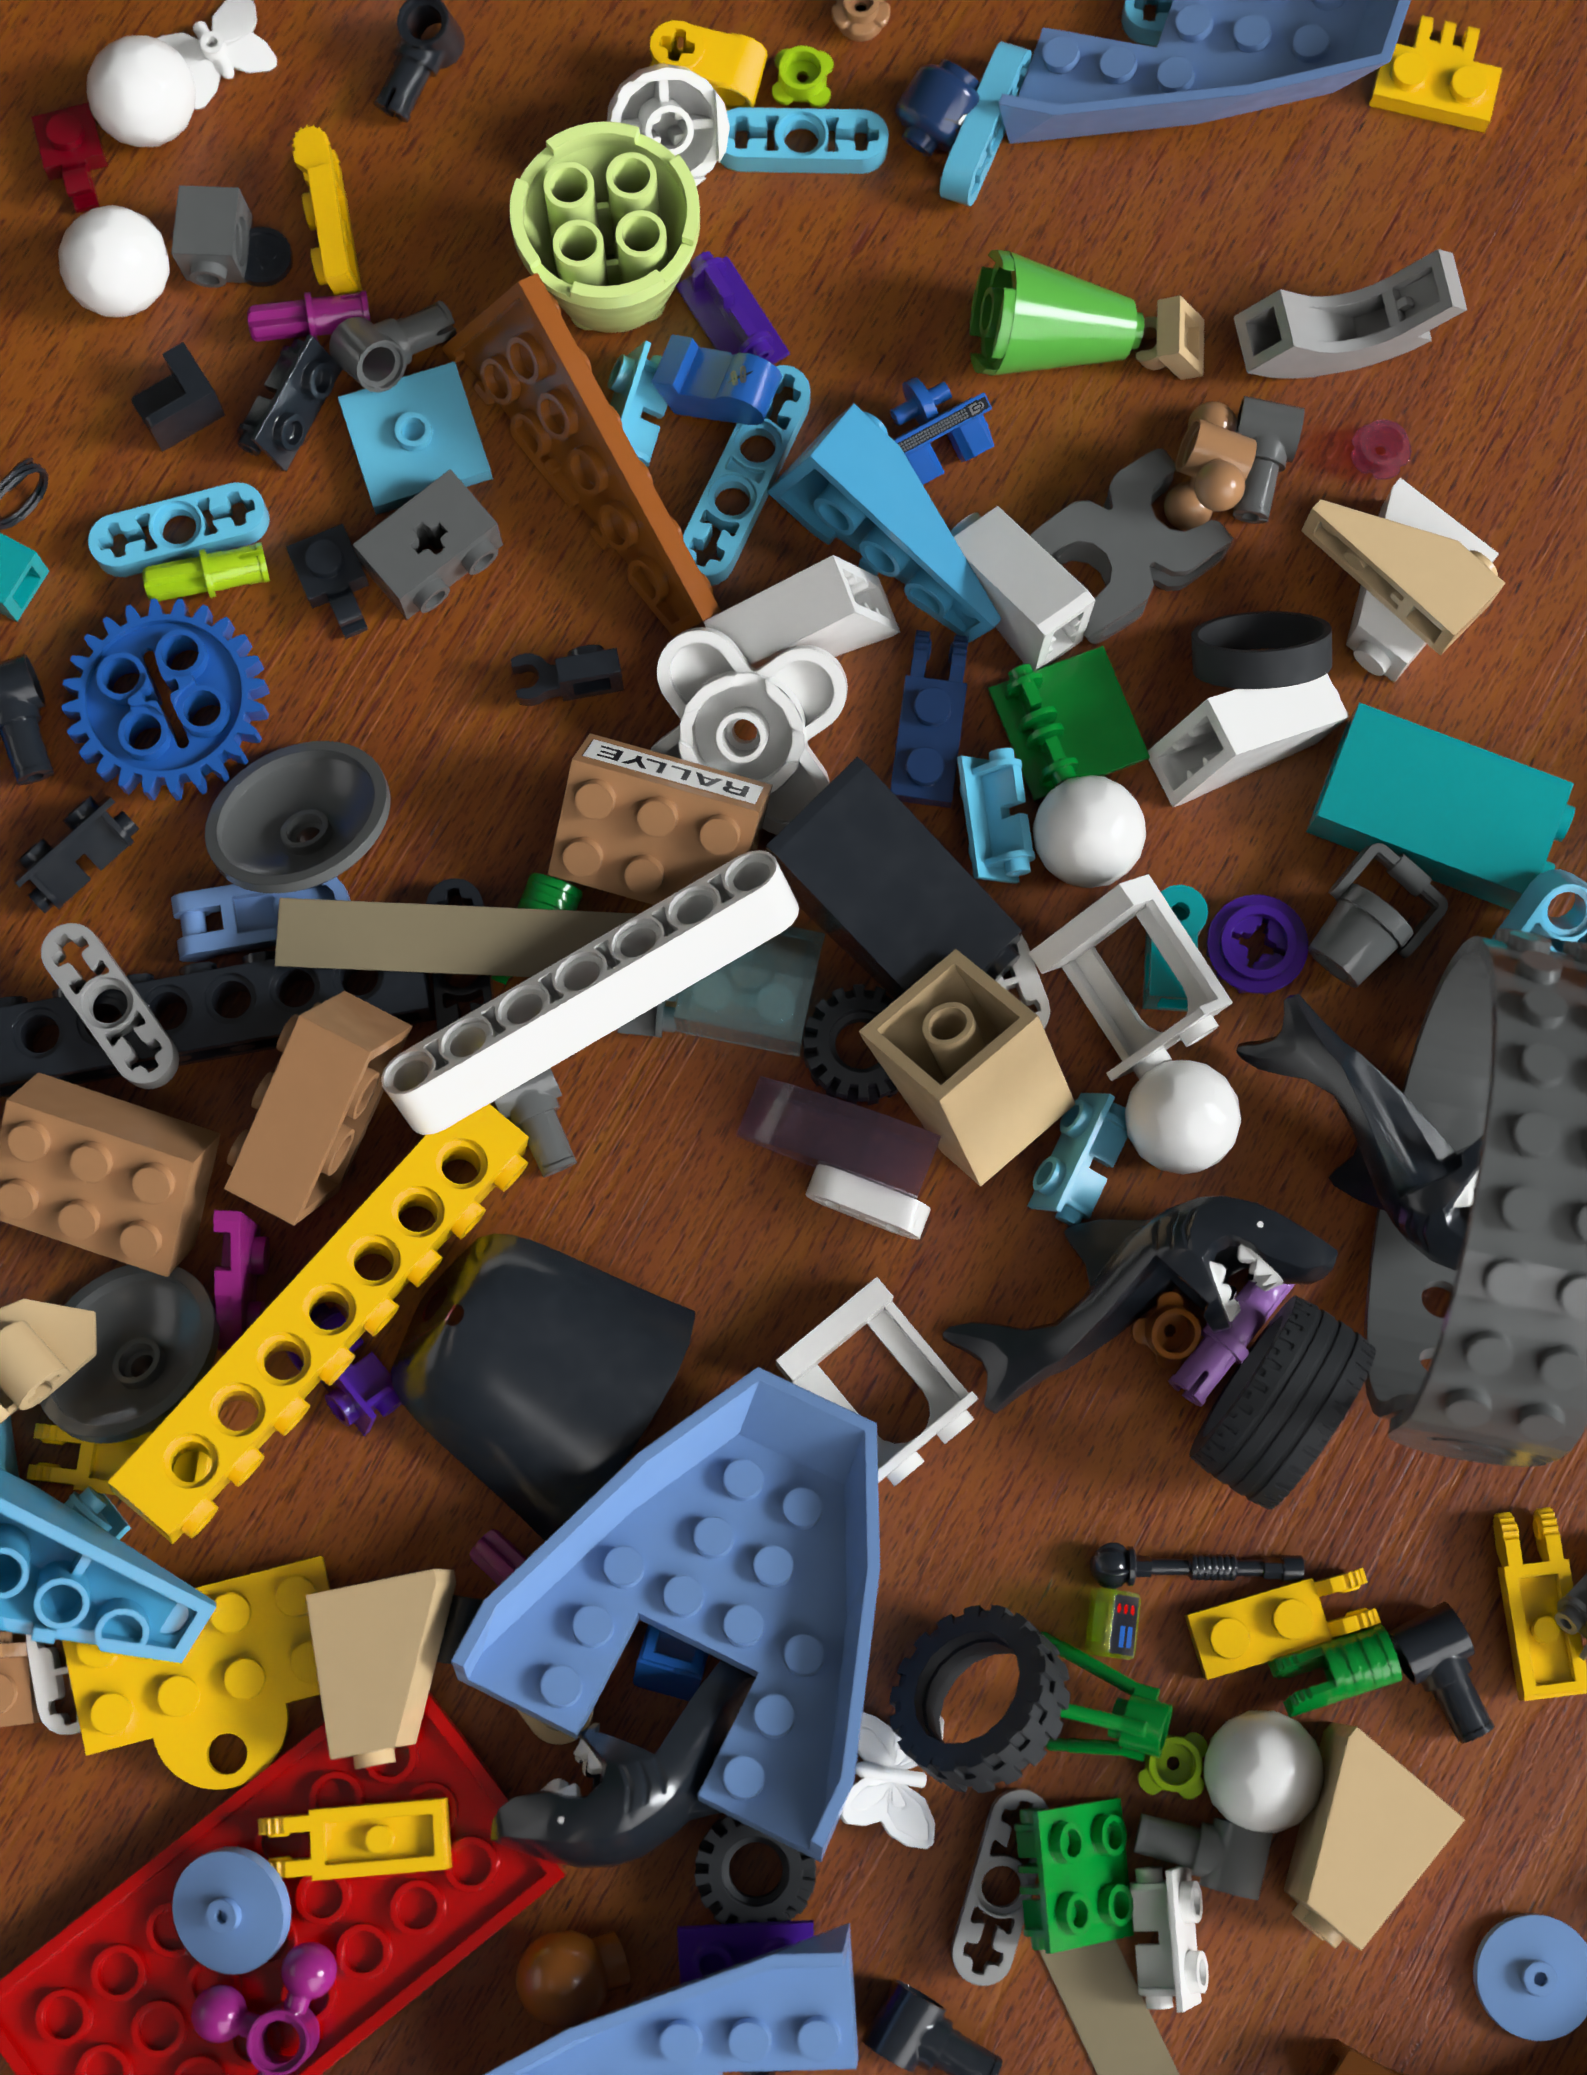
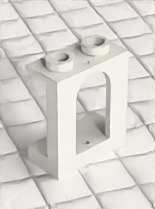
(1075, 952)
(945, 1394)

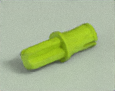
(206, 573)

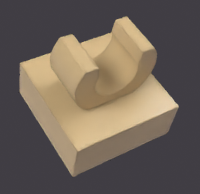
(1179, 339)

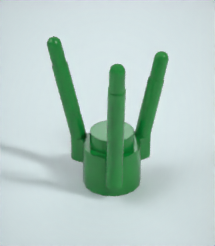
(1137, 1723)

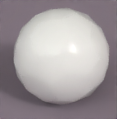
(141, 91)
(113, 261)
(1089, 831)
(1182, 1116)
(1263, 1771)

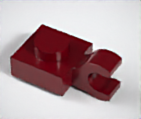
(71, 150)

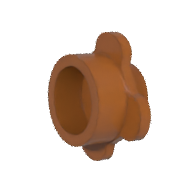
(1183, 1340)

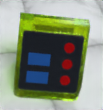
(1112, 1623)

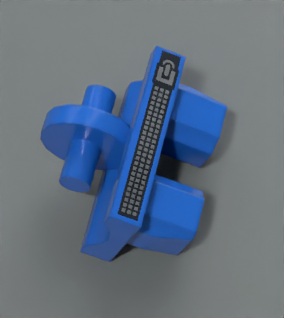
(961, 423)

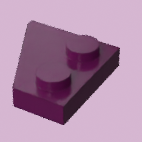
(235, 1281)

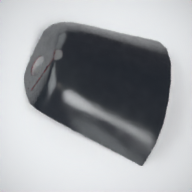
(541, 1374)

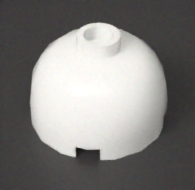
(676, 111)

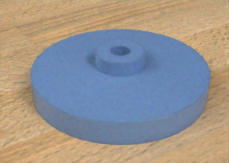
(231, 1910)
(1532, 1976)

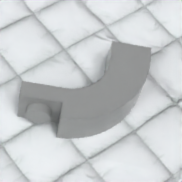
(1332, 334)

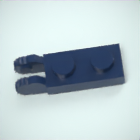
(930, 727)

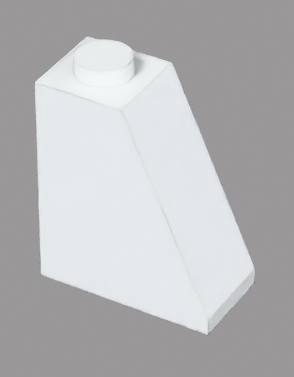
(1035, 596)
(821, 607)
(1376, 635)
(1242, 734)

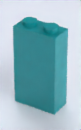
(1443, 804)

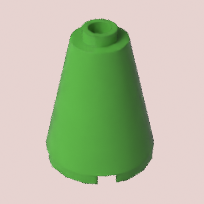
(1047, 319)

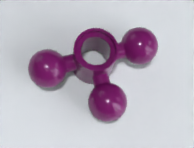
(223, 2014)

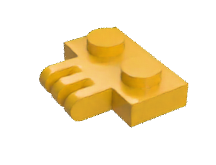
(1438, 79)

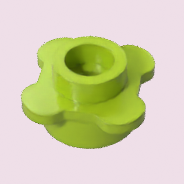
(802, 61)
(1186, 1777)

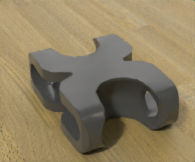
(1131, 544)

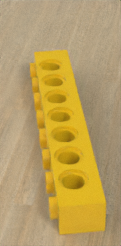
(182, 1507)

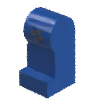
(715, 382)

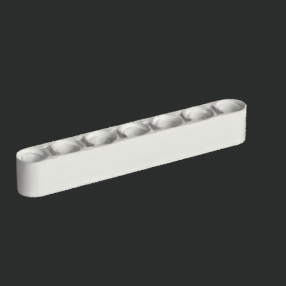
(590, 992)

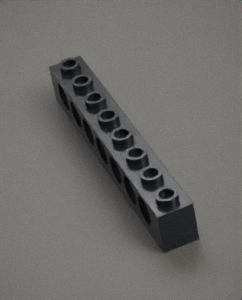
(204, 1032)

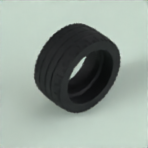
(1283, 1403)

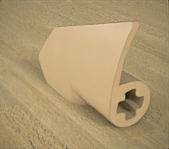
(41, 1350)

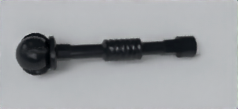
(1115, 1565)

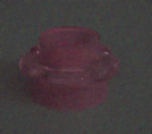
(1391, 438)

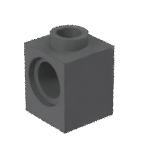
(211, 235)

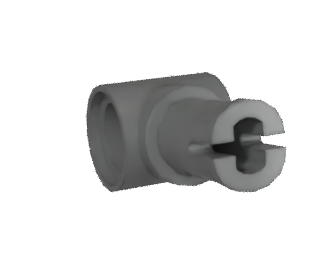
(389, 344)
(1277, 436)
(534, 1111)
(1218, 1853)

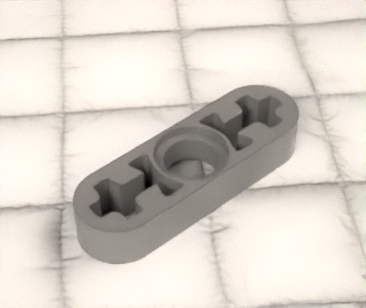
(99, 958)
(971, 1930)

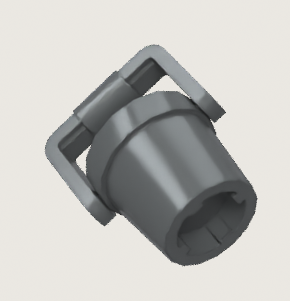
(1366, 928)

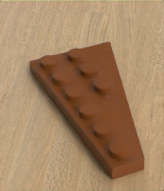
(580, 446)

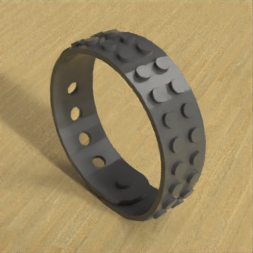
(1510, 1357)

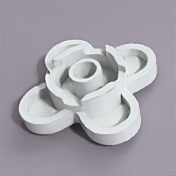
(785, 699)

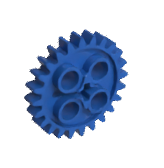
(113, 721)

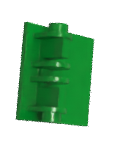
(1068, 721)
(1079, 1875)

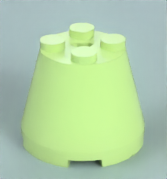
(606, 223)

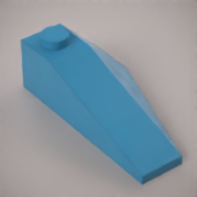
(867, 495)
(86, 1585)

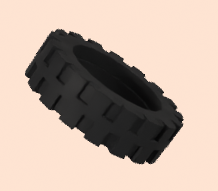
(1012, 1740)

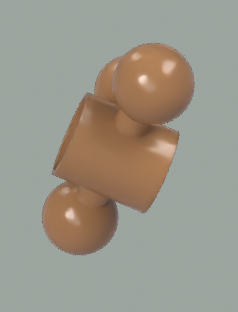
(1217, 463)

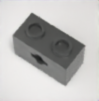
(439, 516)

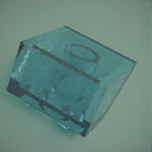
(758, 997)

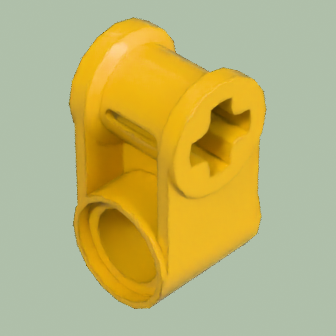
(727, 61)

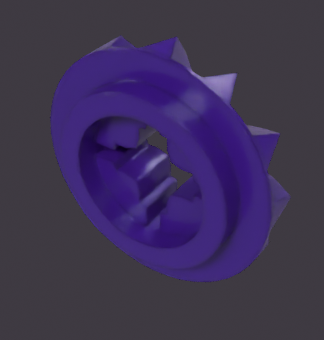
(1283, 933)

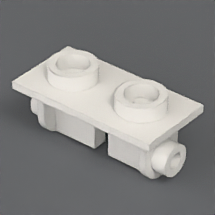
(1173, 1964)

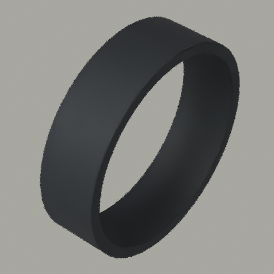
(1295, 653)

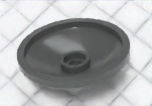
(297, 817)
(151, 1351)

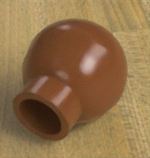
(568, 1976)

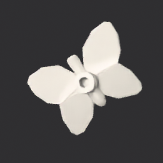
(224, 48)
(884, 1788)

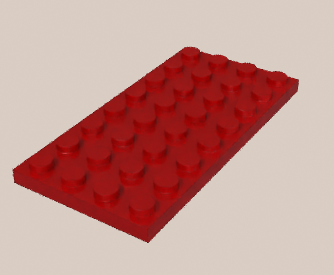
(123, 1986)

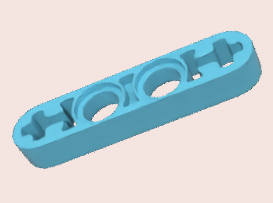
(748, 476)

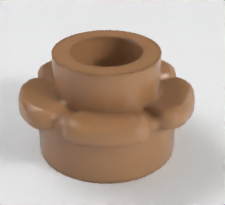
(860, 25)

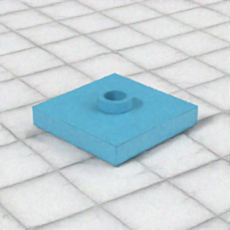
(414, 436)

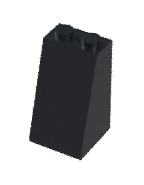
(888, 885)

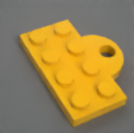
(232, 1681)

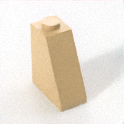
(378, 1660)

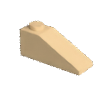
(1414, 573)

